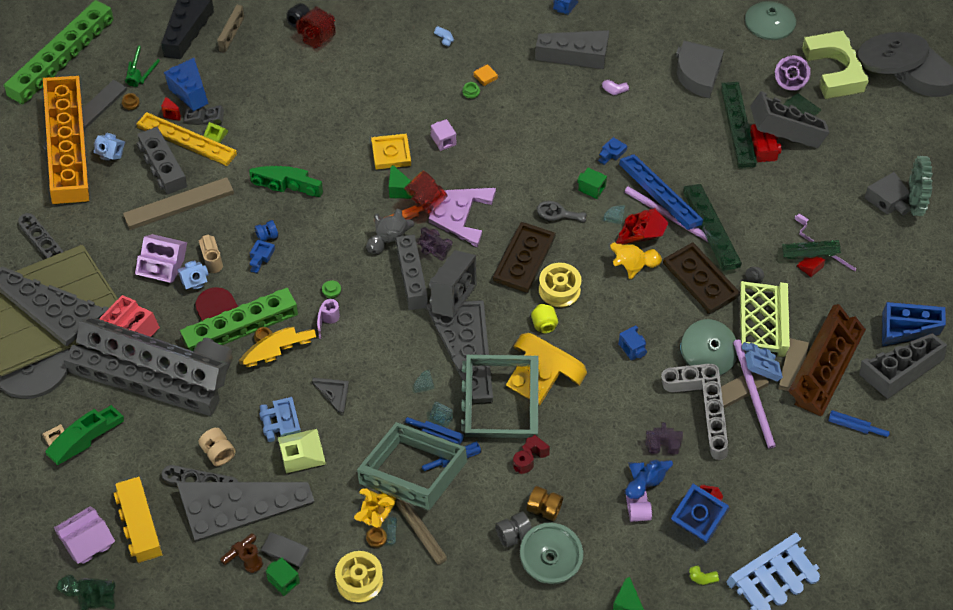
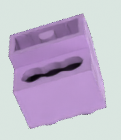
(160, 258)
(84, 535)

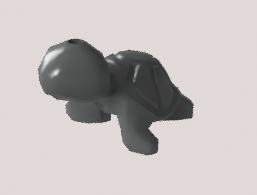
(387, 231)

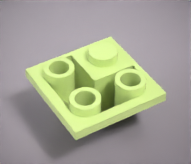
(301, 451)

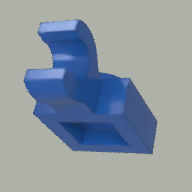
(612, 149)
(260, 252)

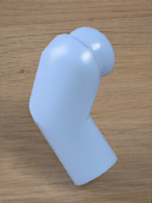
(448, 38)

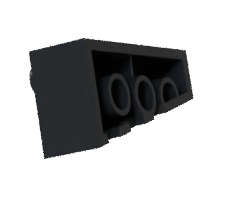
(185, 25)

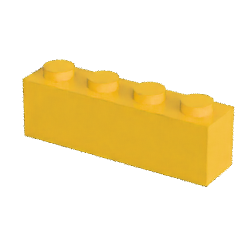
(138, 520)

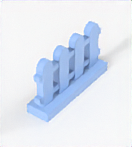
(781, 567)

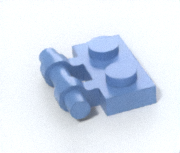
(762, 361)
(286, 417)

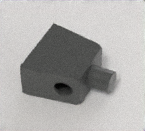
(889, 194)

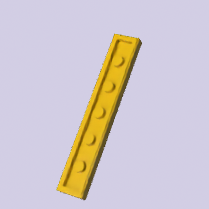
(188, 139)

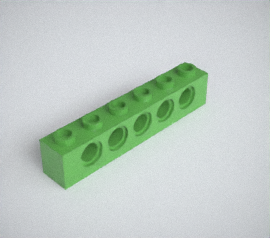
(268, 311)

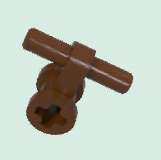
(247, 552)

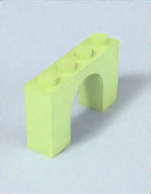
(837, 47)

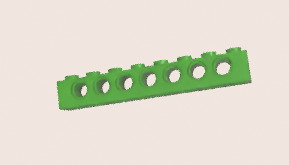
(59, 52)

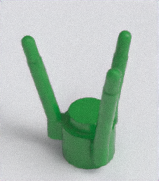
(134, 75)

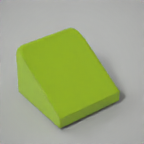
(215, 132)

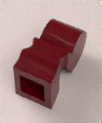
(523, 460)

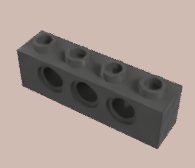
(161, 160)
(411, 272)

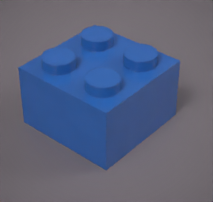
(700, 513)

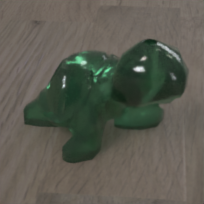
(90, 591)

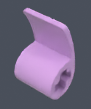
(328, 313)
(639, 508)

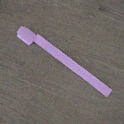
(803, 220)

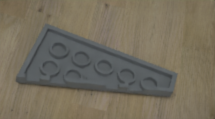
(48, 306)
(465, 336)
(230, 505)

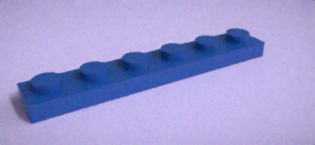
(661, 192)

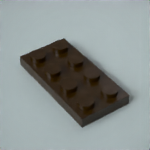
(524, 257)
(701, 278)

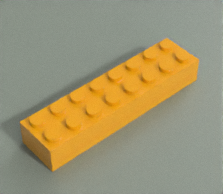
(65, 140)

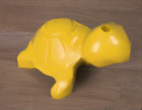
(634, 258)
(375, 508)

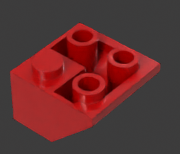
(642, 227)

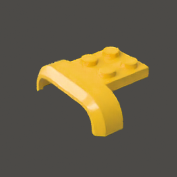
(550, 364)

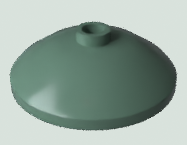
(770, 20)
(697, 346)
(552, 541)

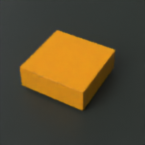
(485, 75)

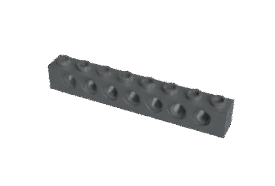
(91, 328)
(140, 380)

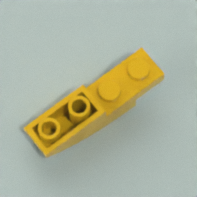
(270, 345)

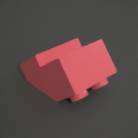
(129, 315)

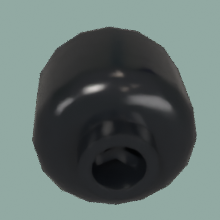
(296, 13)

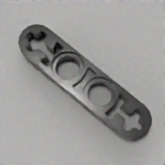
(40, 240)
(201, 476)

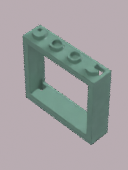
(500, 360)
(373, 478)

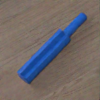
(855, 423)
(437, 430)
(471, 450)

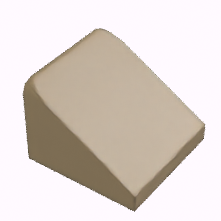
(52, 434)

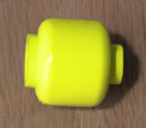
(544, 318)

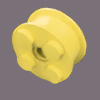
(559, 284)
(359, 576)

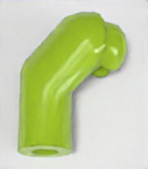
(701, 578)

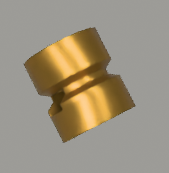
(544, 503)

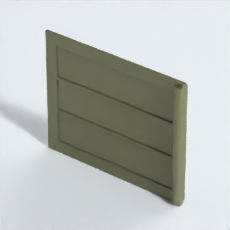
(24, 339)

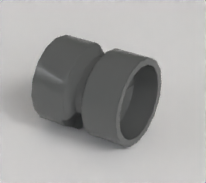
(512, 530)

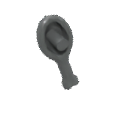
(554, 211)

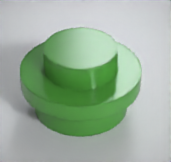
(471, 90)
(331, 289)

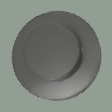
(754, 275)

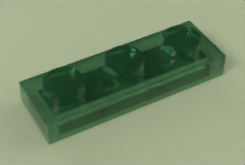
(811, 249)

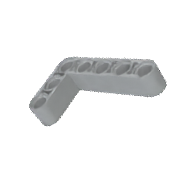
(712, 402)

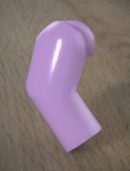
(614, 88)

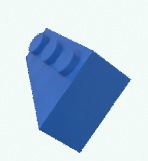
(186, 84)
(910, 322)

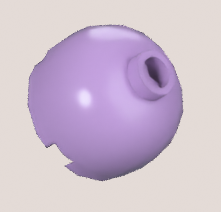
(784, 71)

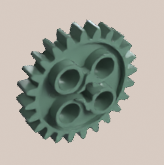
(920, 185)

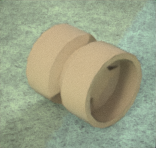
(217, 446)

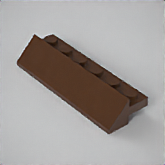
(826, 361)

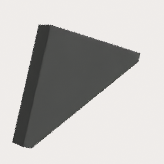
(334, 391)

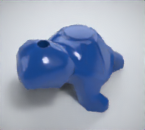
(646, 476)

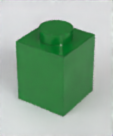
(592, 183)
(282, 576)

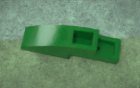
(281, 177)
(81, 432)

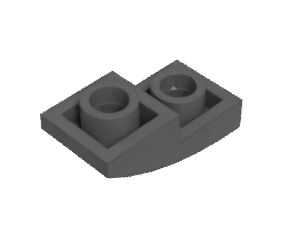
(204, 116)
(289, 550)

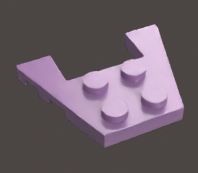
(454, 211)

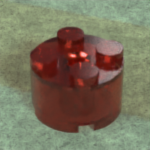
(316, 27)
(426, 192)

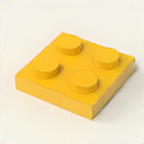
(391, 151)

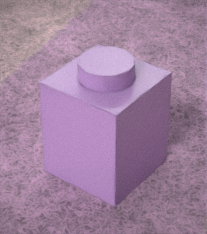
(443, 134)

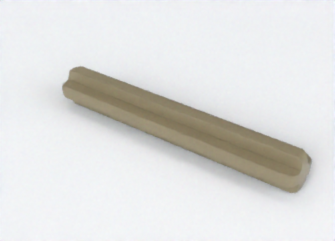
(421, 531)

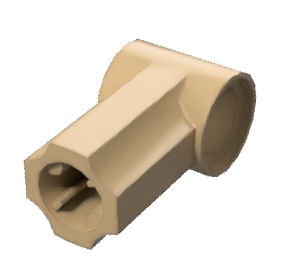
(211, 254)

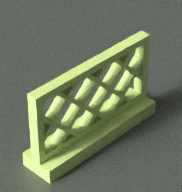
(780, 315)

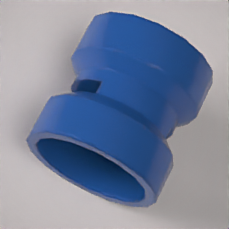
(266, 231)

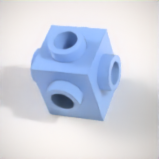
(108, 147)
(186, 275)

